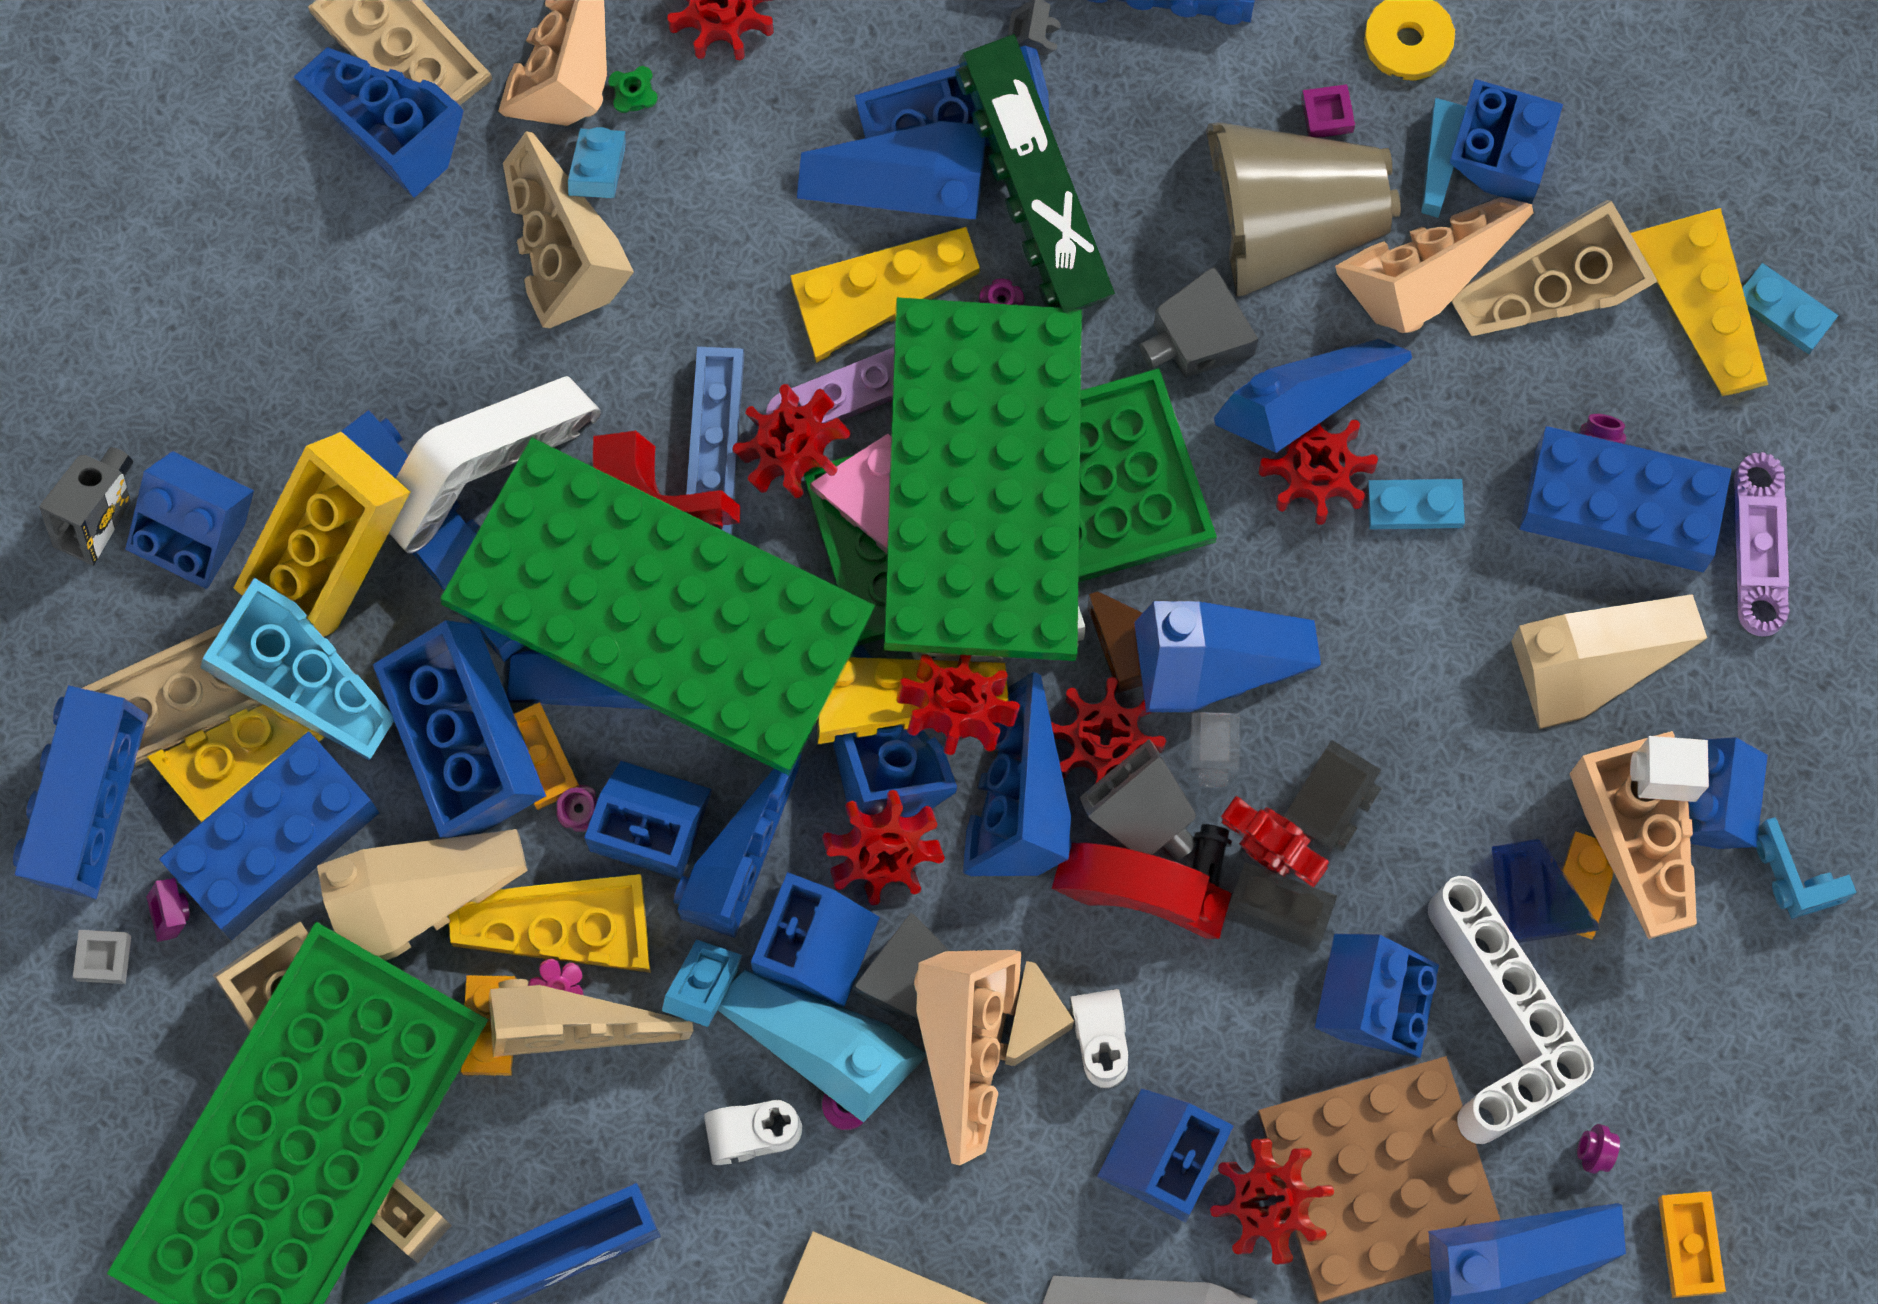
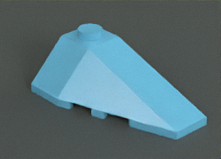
(290, 667)
(832, 1047)

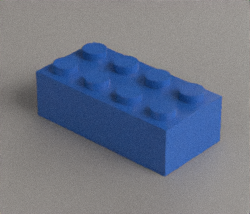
(1625, 499)
(458, 730)
(80, 792)
(269, 835)

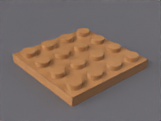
(1394, 1173)

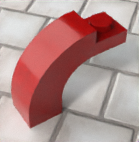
(632, 460)
(1143, 883)

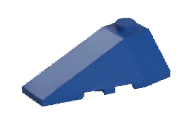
(393, 118)
(1301, 394)
(896, 762)

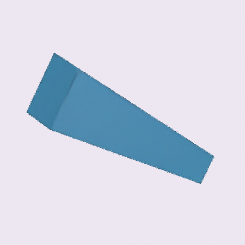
(1444, 129)

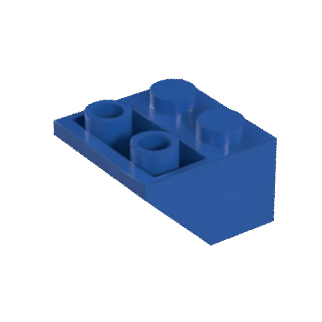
(1505, 140)
(187, 518)
(1731, 805)
(647, 819)
(814, 940)
(1377, 994)
(1165, 1152)

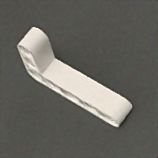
(480, 445)
(1510, 1013)

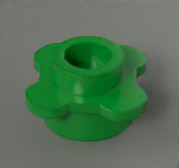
(628, 101)

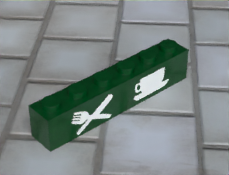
(1034, 175)

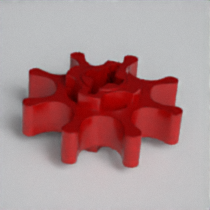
(721, 23)
(791, 440)
(1321, 482)
(957, 703)
(1086, 732)
(1274, 841)
(883, 847)
(1278, 1220)

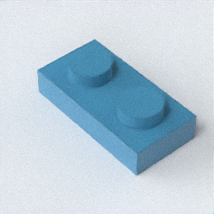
(596, 163)
(1787, 309)
(1415, 504)
(701, 983)

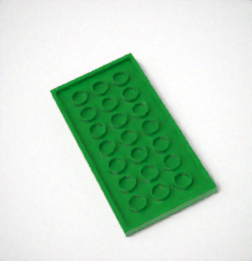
(984, 480)
(1133, 496)
(658, 605)
(301, 1134)

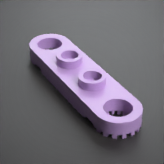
(851, 387)
(1761, 544)

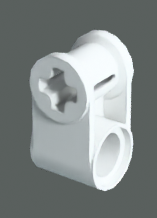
(1100, 1030)
(743, 1131)

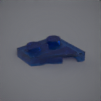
(1536, 894)

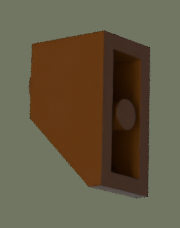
(1117, 638)

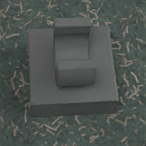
(1031, 24)

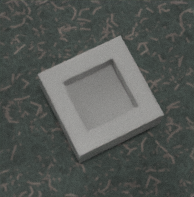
(102, 956)

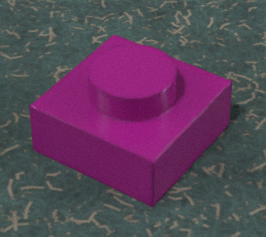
(1328, 111)
(167, 909)

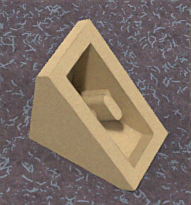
(1038, 1017)
(409, 1221)

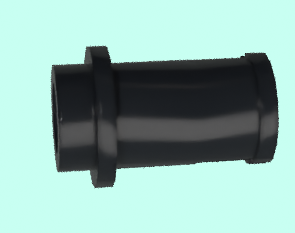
(1211, 851)

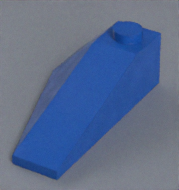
(931, 100)
(908, 170)
(1214, 652)
(544, 680)
(1026, 803)
(731, 865)
(1523, 1255)

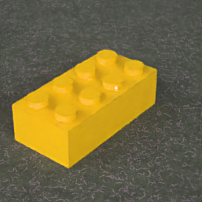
(326, 530)

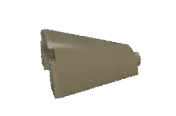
(1297, 199)

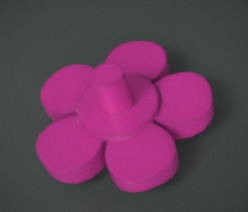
(559, 979)

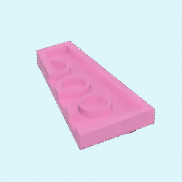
(862, 490)

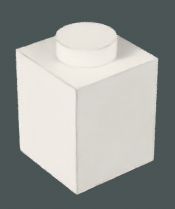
(1671, 768)

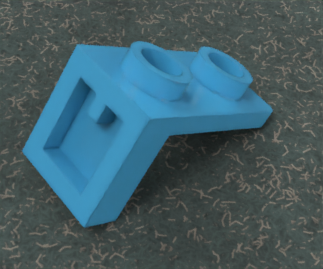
(1819, 892)

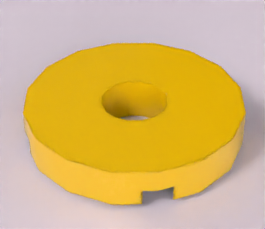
(1404, 60)

